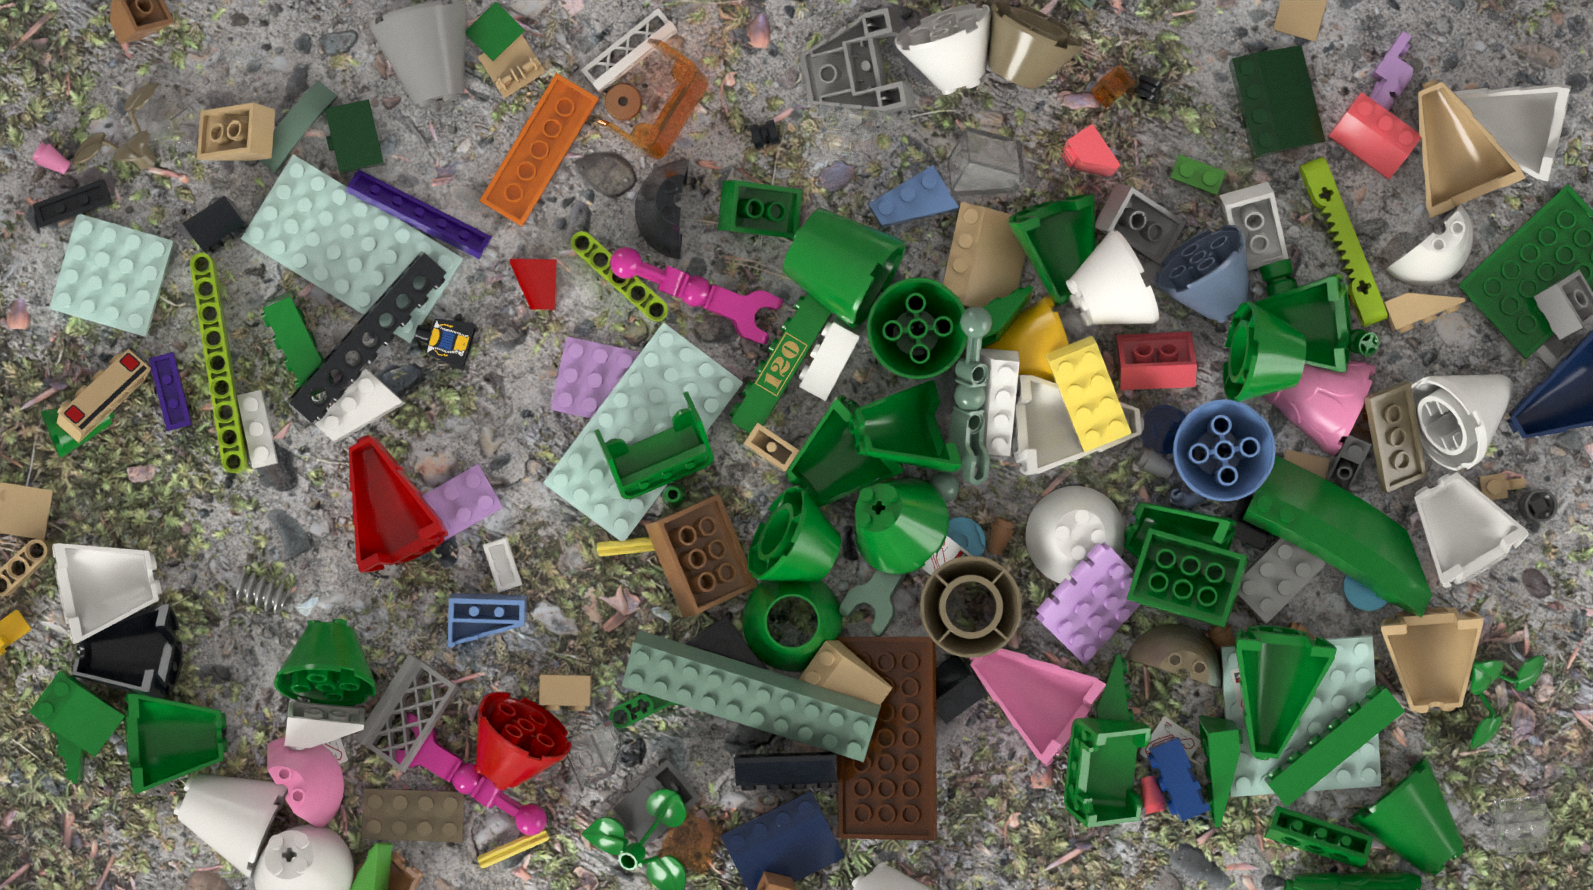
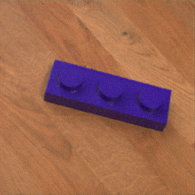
(170, 391)

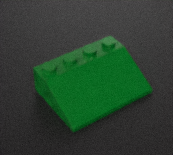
(1187, 578)

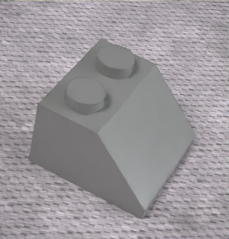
(1567, 304)

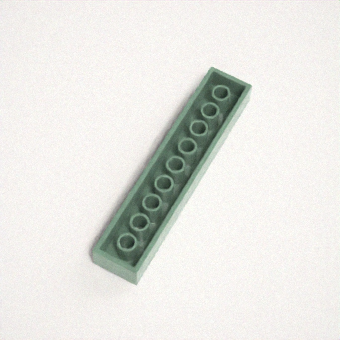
(751, 695)

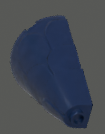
(1561, 398)

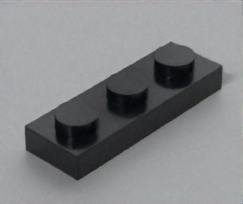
(72, 203)

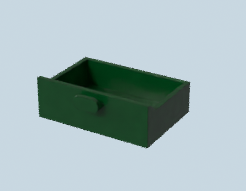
(353, 136)

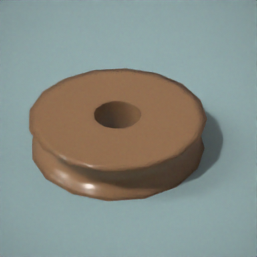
(612, 101)

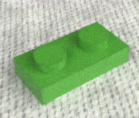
(1197, 175)

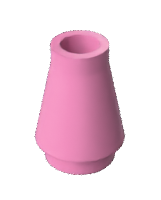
(50, 158)

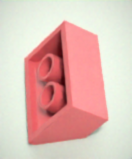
(1375, 135)
(1090, 153)
(1156, 360)

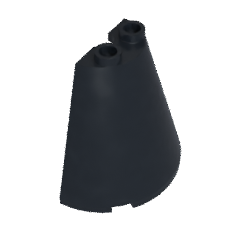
(655, 208)
(134, 654)

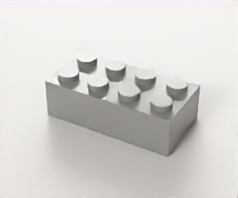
(1277, 578)

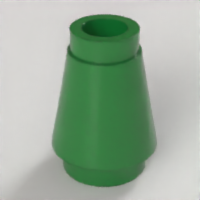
(673, 503)

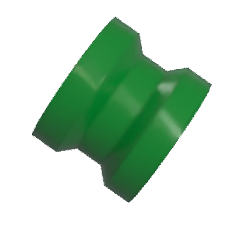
(1363, 342)

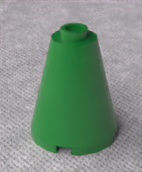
(61, 439)

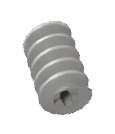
(262, 592)

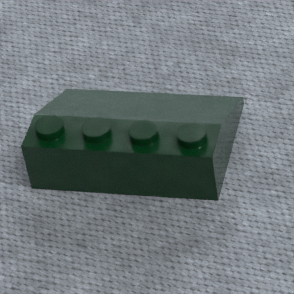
(1276, 101)

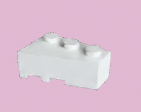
(830, 358)

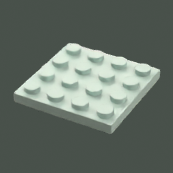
(112, 275)

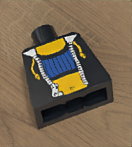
(448, 340)

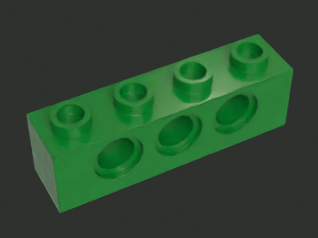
(1318, 837)

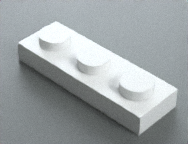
(257, 429)

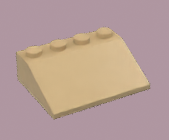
(983, 256)

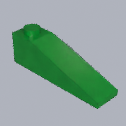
(1222, 748)

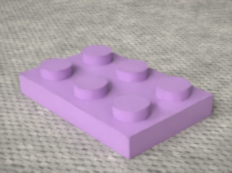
(464, 500)

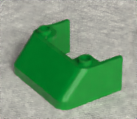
(659, 457)

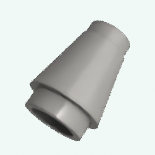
(1152, 462)

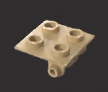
(513, 67)

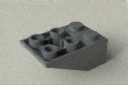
(633, 807)

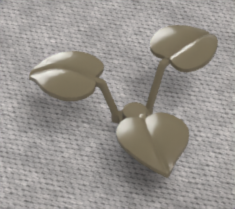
(132, 150)

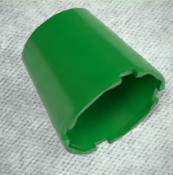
(843, 263)

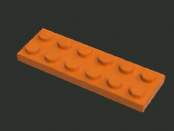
(539, 150)

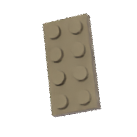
(1395, 436)
(413, 815)

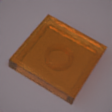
(692, 843)

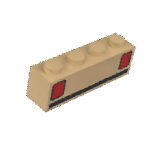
(102, 395)

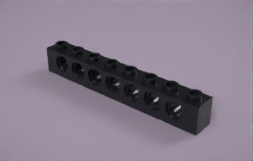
(369, 322)

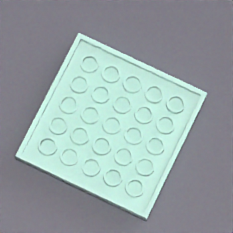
(1343, 684)

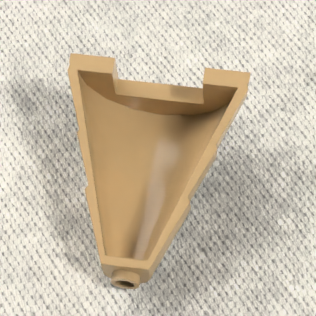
(1458, 152)

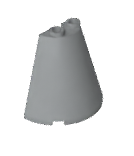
(426, 49)

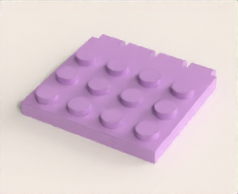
(1090, 604)

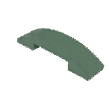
(297, 123)

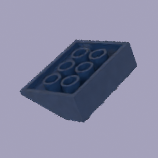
(783, 841)

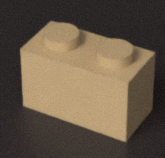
(565, 691)

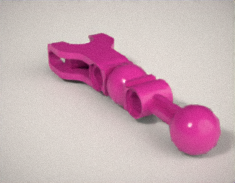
(698, 292)
(528, 818)

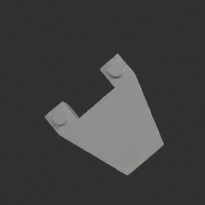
(850, 67)

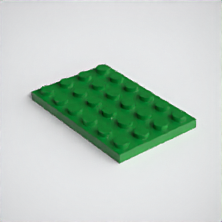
(1529, 261)

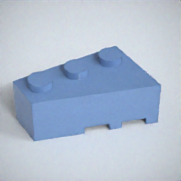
(915, 199)
(482, 615)

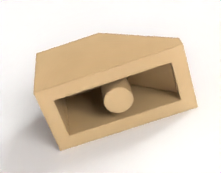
(771, 447)

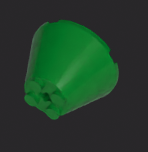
(930, 308)
(900, 524)
(327, 666)

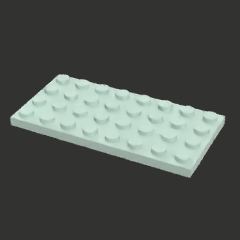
(343, 242)
(633, 411)

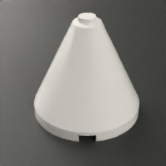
(1460, 415)

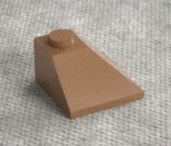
(138, 18)

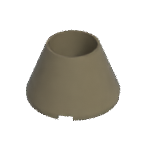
(1028, 44)
(1006, 606)

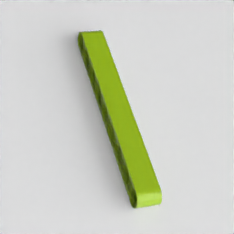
(212, 352)

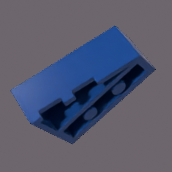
(1177, 779)

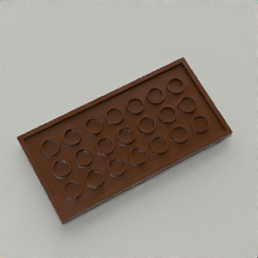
(896, 784)

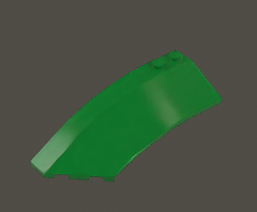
(1341, 533)

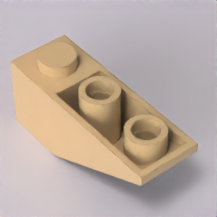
(1413, 307)

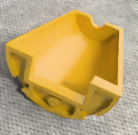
(1034, 334)

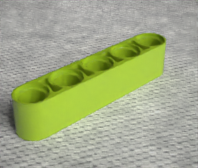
(624, 288)

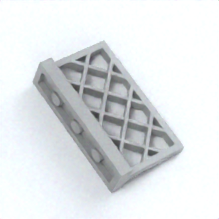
(393, 703)

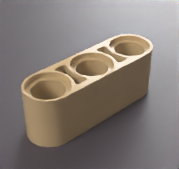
(31, 563)

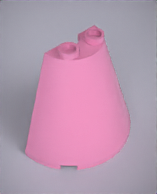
(312, 780)

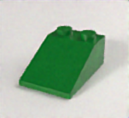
(759, 209)
(77, 713)

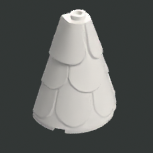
(1523, 122)
(1044, 431)

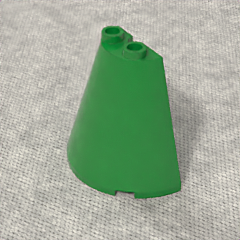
(1057, 240)
(1322, 315)
(905, 430)
(829, 462)
(1187, 524)
(170, 739)
(1413, 821)

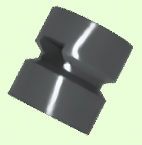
(1537, 505)

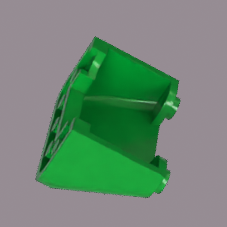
(1103, 770)

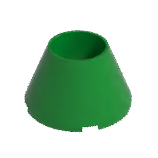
(1263, 354)
(794, 541)
(758, 634)

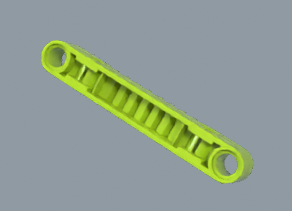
(1367, 305)

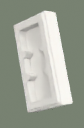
(502, 564)

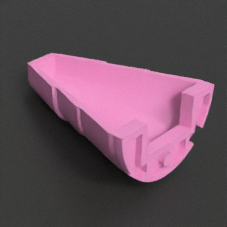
(1326, 402)
(1038, 698)

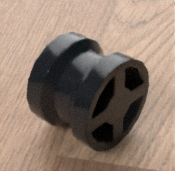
(1147, 89)

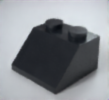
(216, 225)
(955, 688)

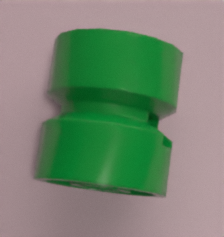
(1278, 277)

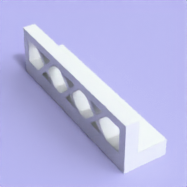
(634, 57)

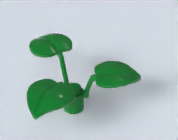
(1483, 675)
(609, 836)

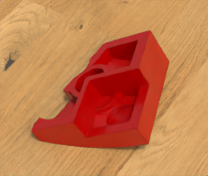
(537, 282)

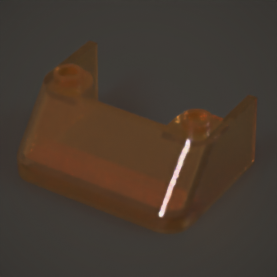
(658, 138)

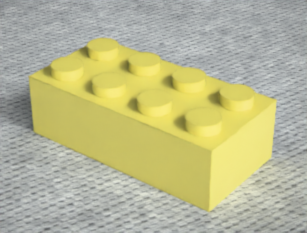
(1088, 393)

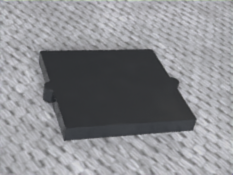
(1246, 531)

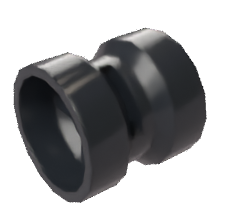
(764, 134)

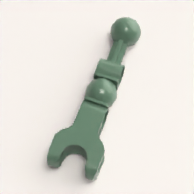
(968, 417)
(883, 586)

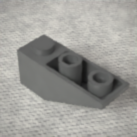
(1350, 458)

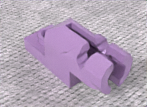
(1392, 73)

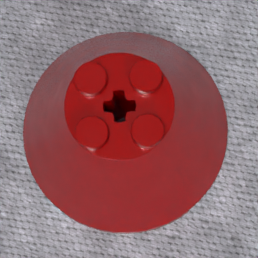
(516, 739)

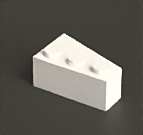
(359, 406)

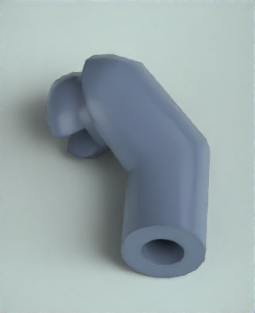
(1184, 499)

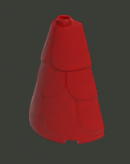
(388, 510)

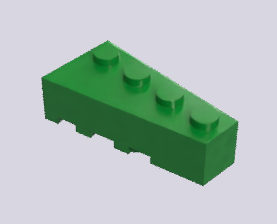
(293, 337)

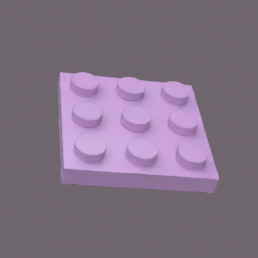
(588, 375)

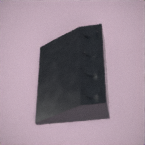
(785, 769)

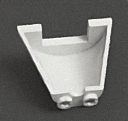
(1438, 255)
(1465, 529)
(102, 585)
(231, 815)

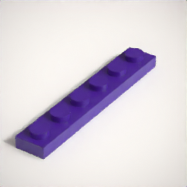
(418, 214)

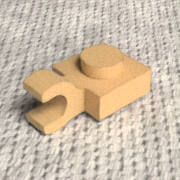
(1496, 485)

